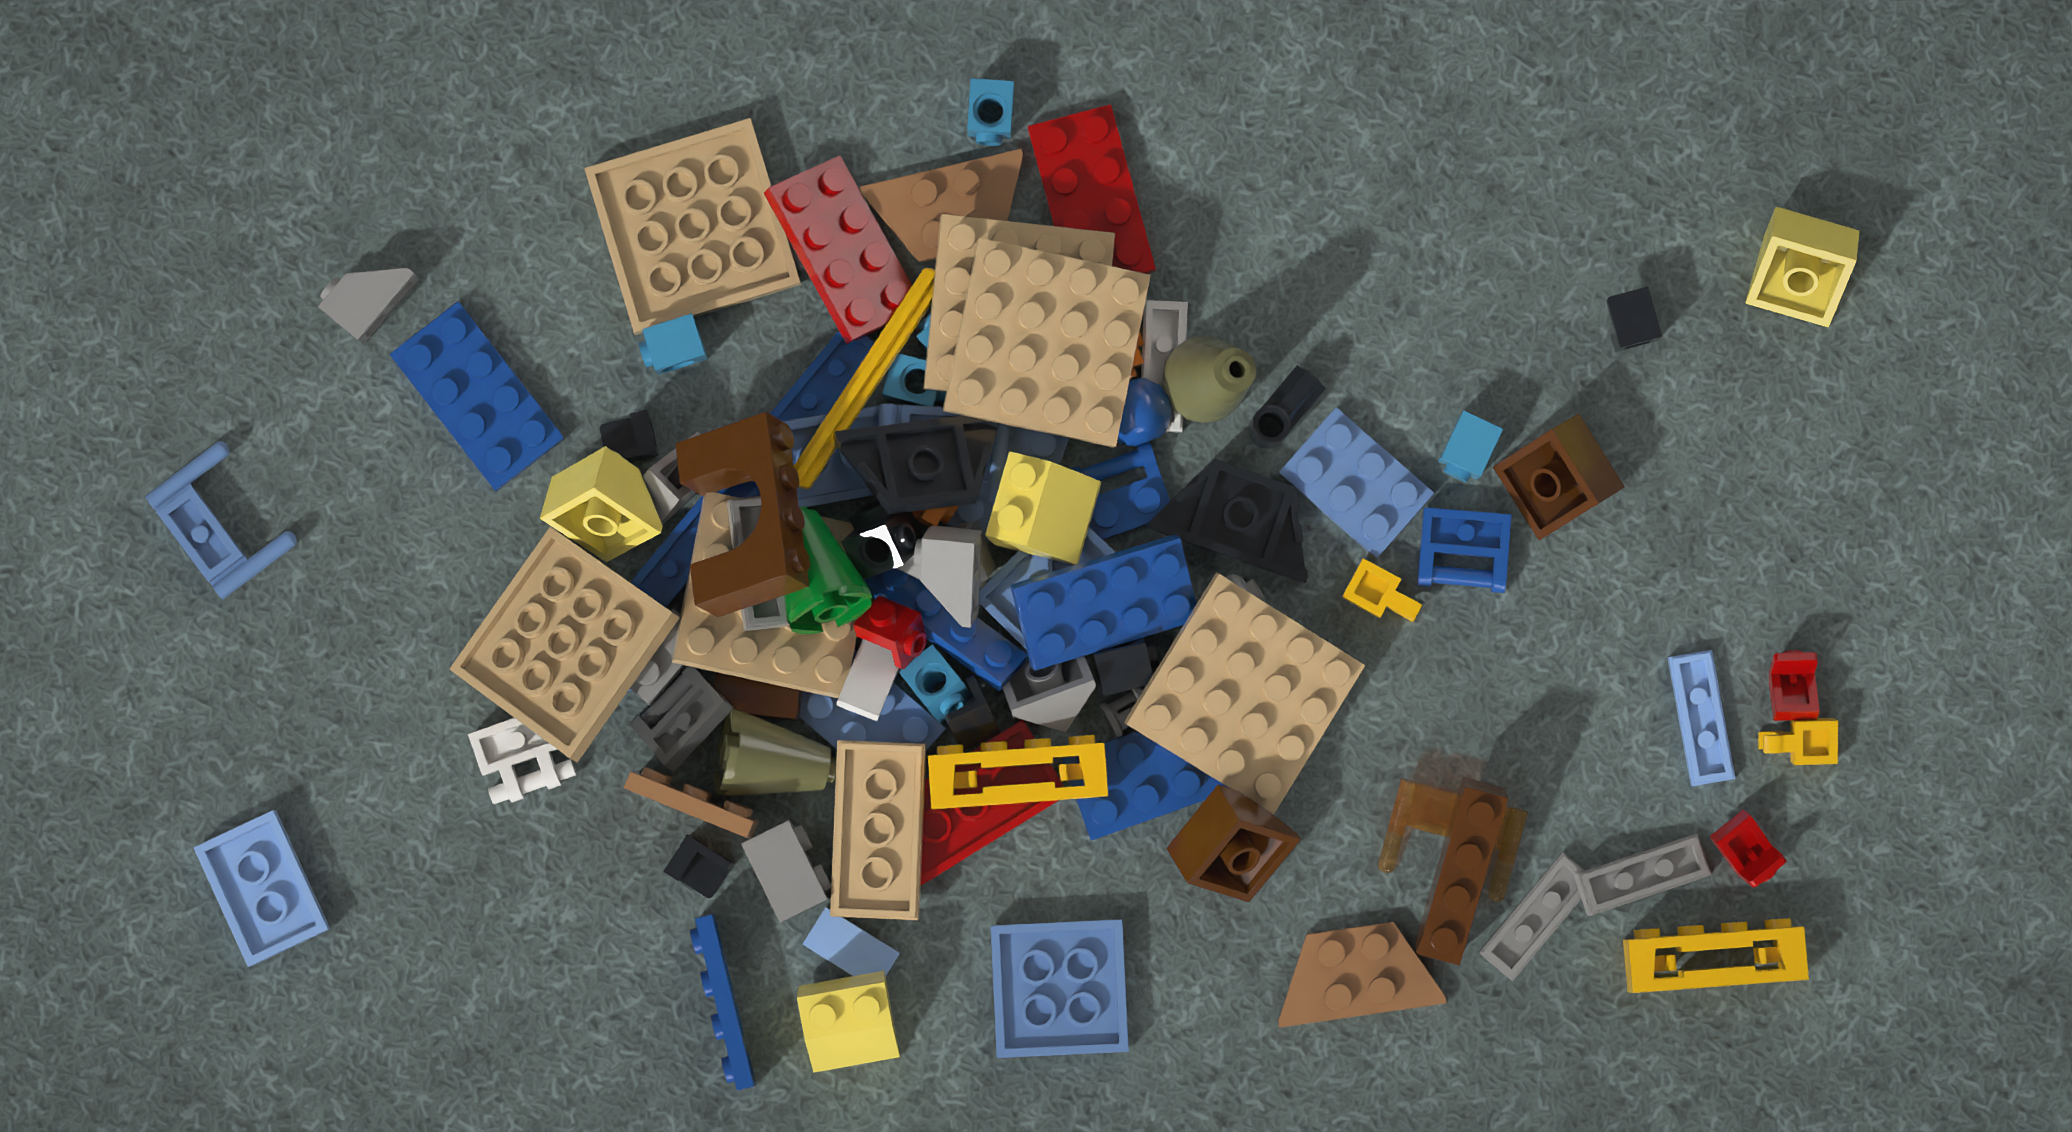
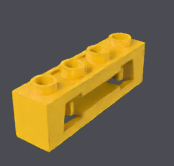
(1036, 752)
(1788, 951)

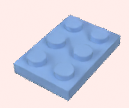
(261, 888)

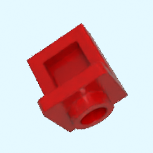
(893, 628)
(1794, 686)
(1748, 849)

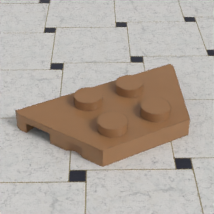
(969, 189)
(1356, 975)

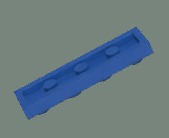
(976, 647)
(727, 1021)

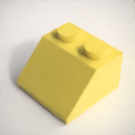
(1803, 266)
(602, 505)
(1042, 509)
(847, 1021)

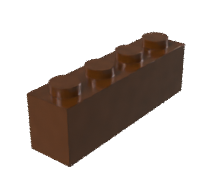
(1461, 871)

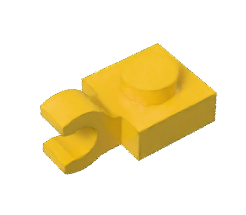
(1376, 589)
(1808, 742)

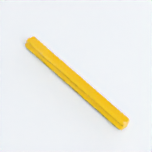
(866, 378)

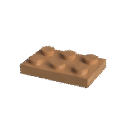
(692, 801)

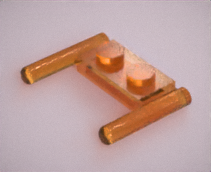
(1430, 810)

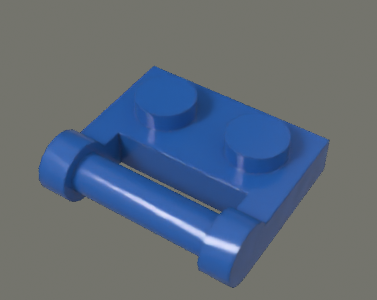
(1130, 504)
(1466, 535)

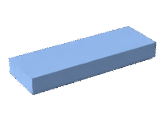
(1701, 718)

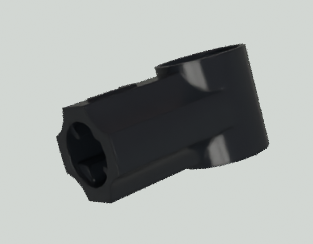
(1287, 406)

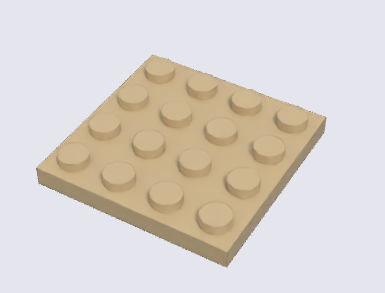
(692, 226)
(954, 265)
(1046, 342)
(564, 644)
(773, 655)
(1244, 693)

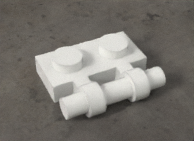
(510, 744)

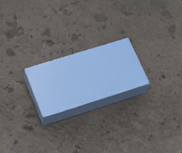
(849, 946)

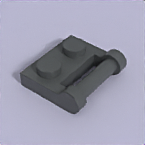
(681, 717)

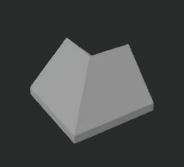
(1051, 693)

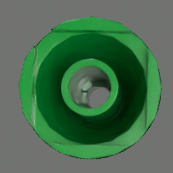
(834, 587)

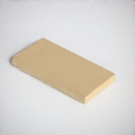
(878, 830)

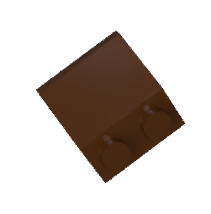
(1558, 476)
(1231, 845)

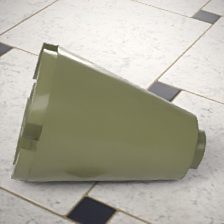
(1207, 378)
(768, 759)

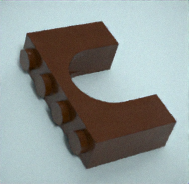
(774, 555)

